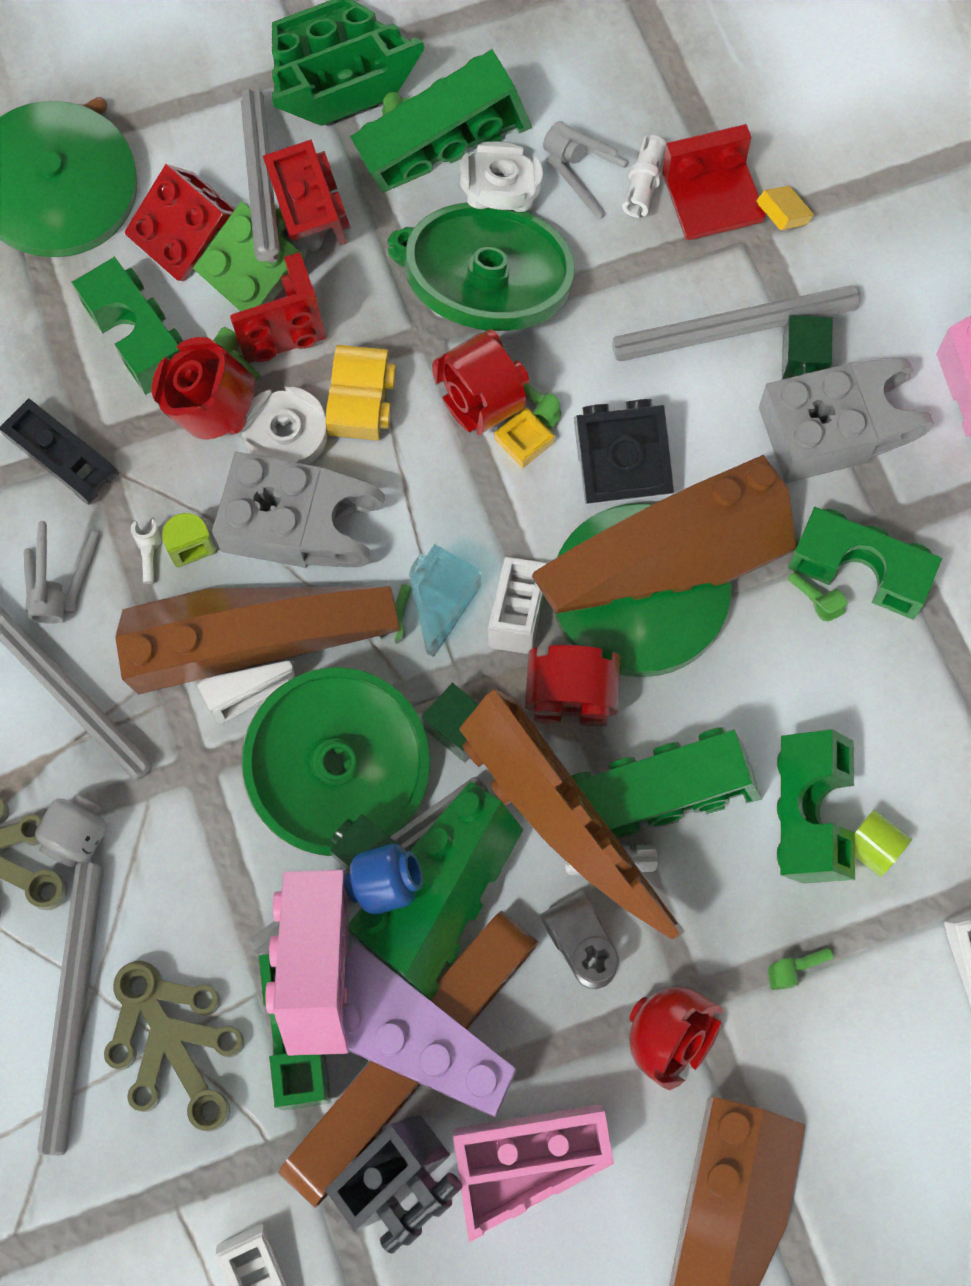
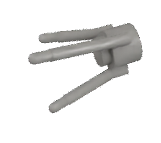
(568, 146)
(45, 598)

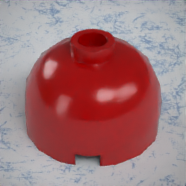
(672, 1031)

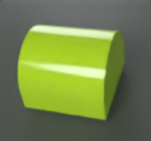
(187, 539)
(879, 843)

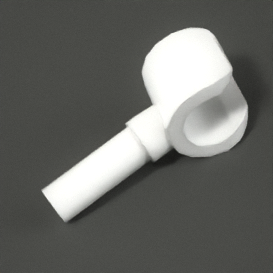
(147, 544)

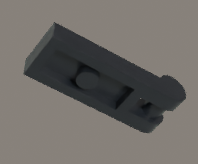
(58, 450)

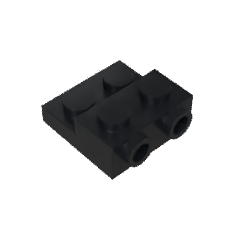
(623, 451)

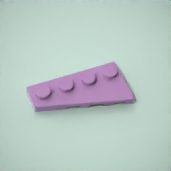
(415, 1038)

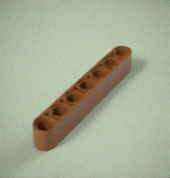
(381, 1093)

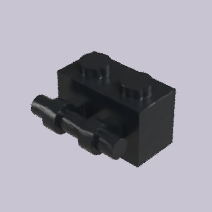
(388, 1173)

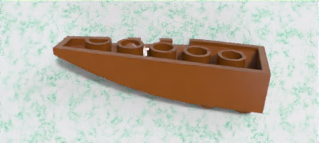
(683, 541)
(243, 628)
(557, 808)
(737, 1195)

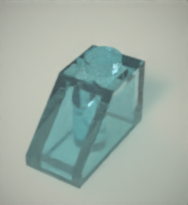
(441, 592)

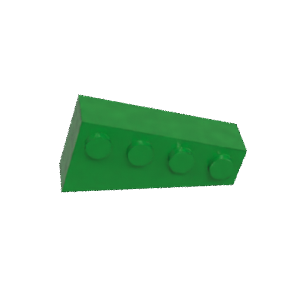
(442, 122)
(672, 781)
(457, 863)

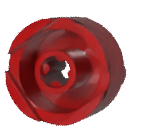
(481, 382)
(204, 389)
(572, 684)

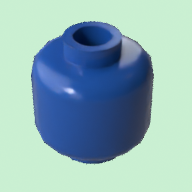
(384, 879)

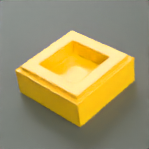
(785, 207)
(524, 437)

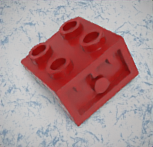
(712, 182)
(303, 191)
(178, 220)
(283, 322)

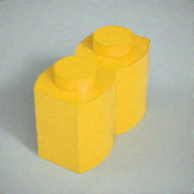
(358, 392)

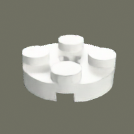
(514, 190)
(280, 408)

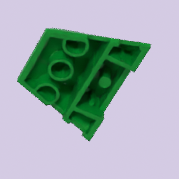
(337, 61)

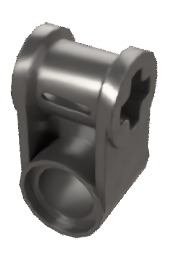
(578, 933)

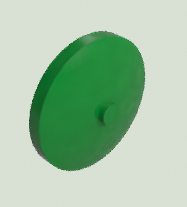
(62, 179)
(489, 267)
(651, 632)
(333, 751)

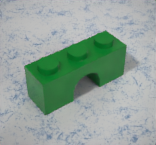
(115, 298)
(901, 569)
(809, 770)
(296, 1079)

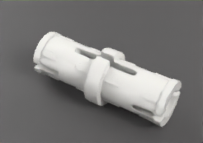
(644, 176)

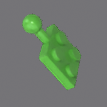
(232, 266)

